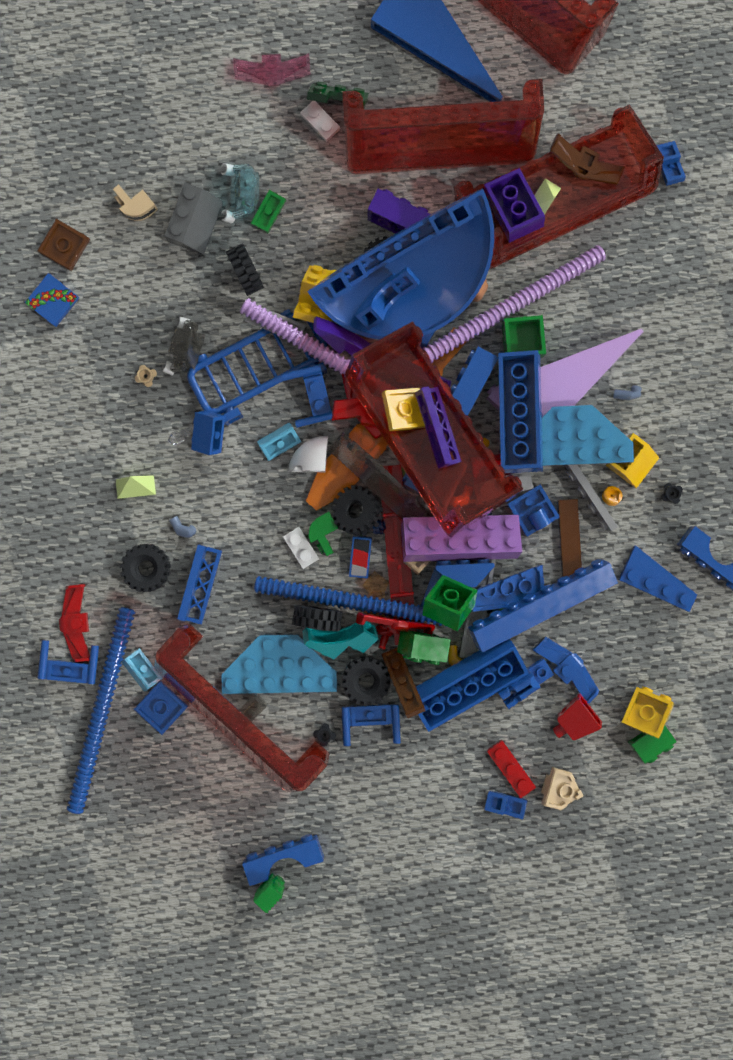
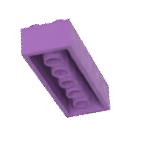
(485, 539)

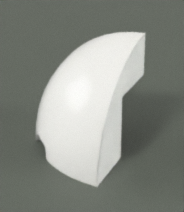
(310, 456)

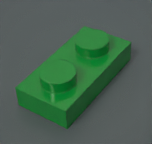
(268, 211)

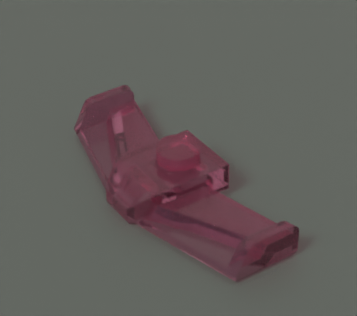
(272, 70)

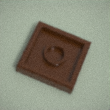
(63, 245)

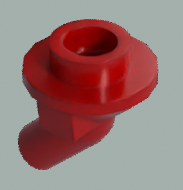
(385, 636)

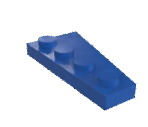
(655, 580)
(509, 590)

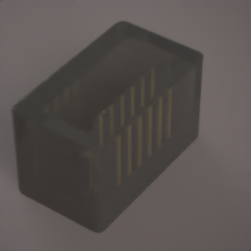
(253, 707)

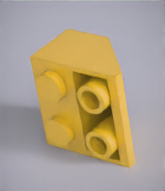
(643, 462)

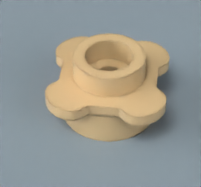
(140, 376)

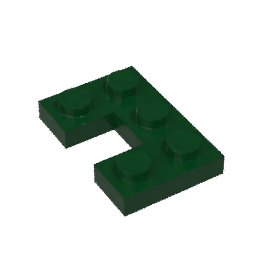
(321, 93)

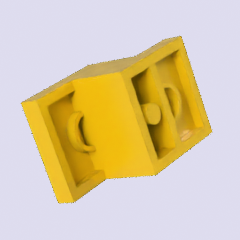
(306, 307)

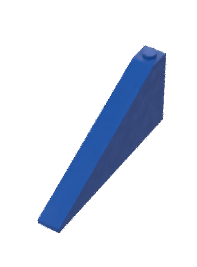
(433, 36)

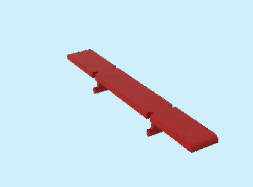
(399, 573)

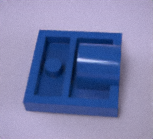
(534, 510)

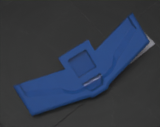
(568, 667)

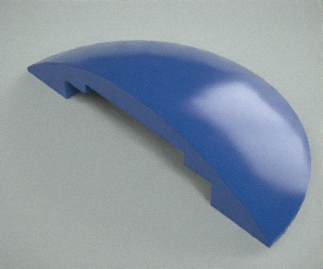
(444, 251)

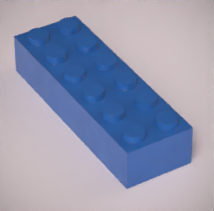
(520, 411)
(469, 683)

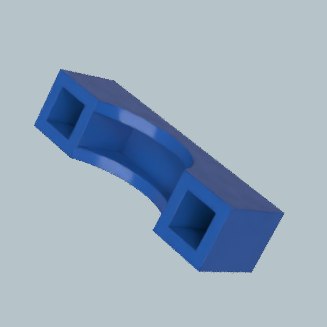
(697, 545)
(305, 851)

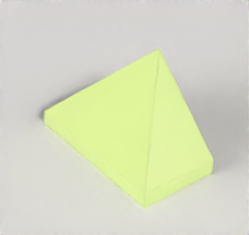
(546, 194)
(135, 486)

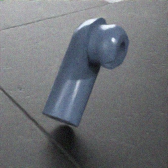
(628, 395)

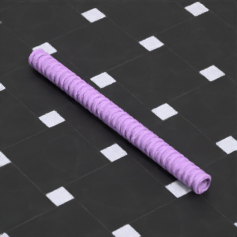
(514, 303)
(293, 335)

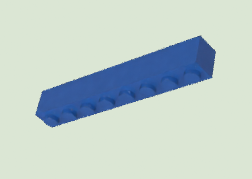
(542, 605)

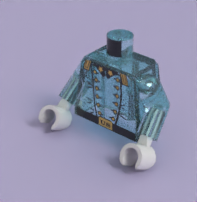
(245, 191)

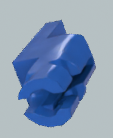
(524, 687)

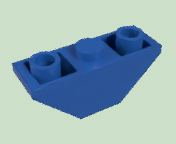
(465, 572)

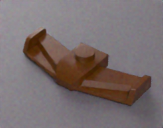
(585, 162)

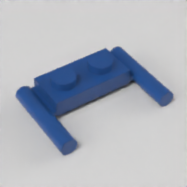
(316, 393)
(67, 670)
(370, 715)

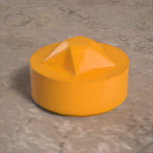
(612, 496)

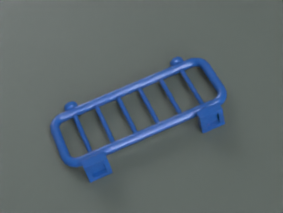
(227, 408)

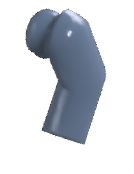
(181, 530)

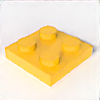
(402, 409)

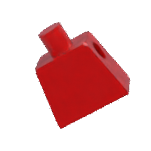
(577, 719)

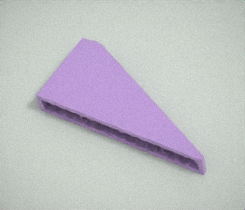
(572, 377)

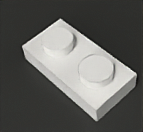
(320, 120)
(301, 547)

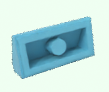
(279, 441)
(141, 670)

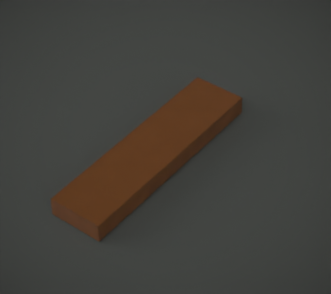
(569, 536)
(403, 683)

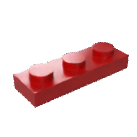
(511, 768)

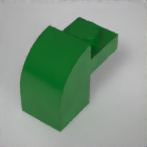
(319, 529)

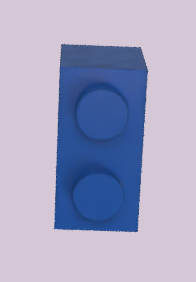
(208, 432)

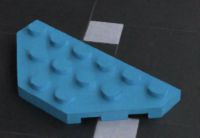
(582, 437)
(279, 666)

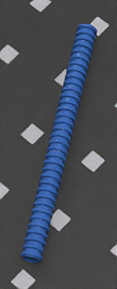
(341, 599)
(100, 712)

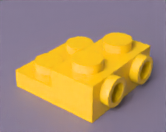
(648, 711)

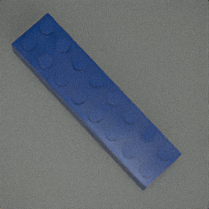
(469, 387)

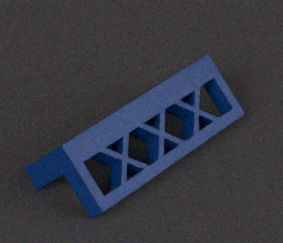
(191, 586)

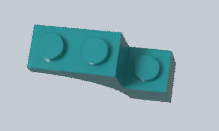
(335, 642)

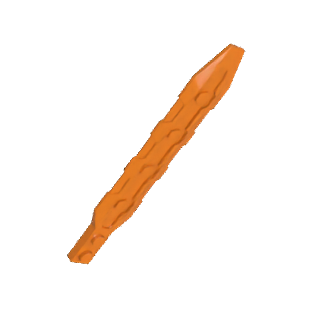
(337, 475)

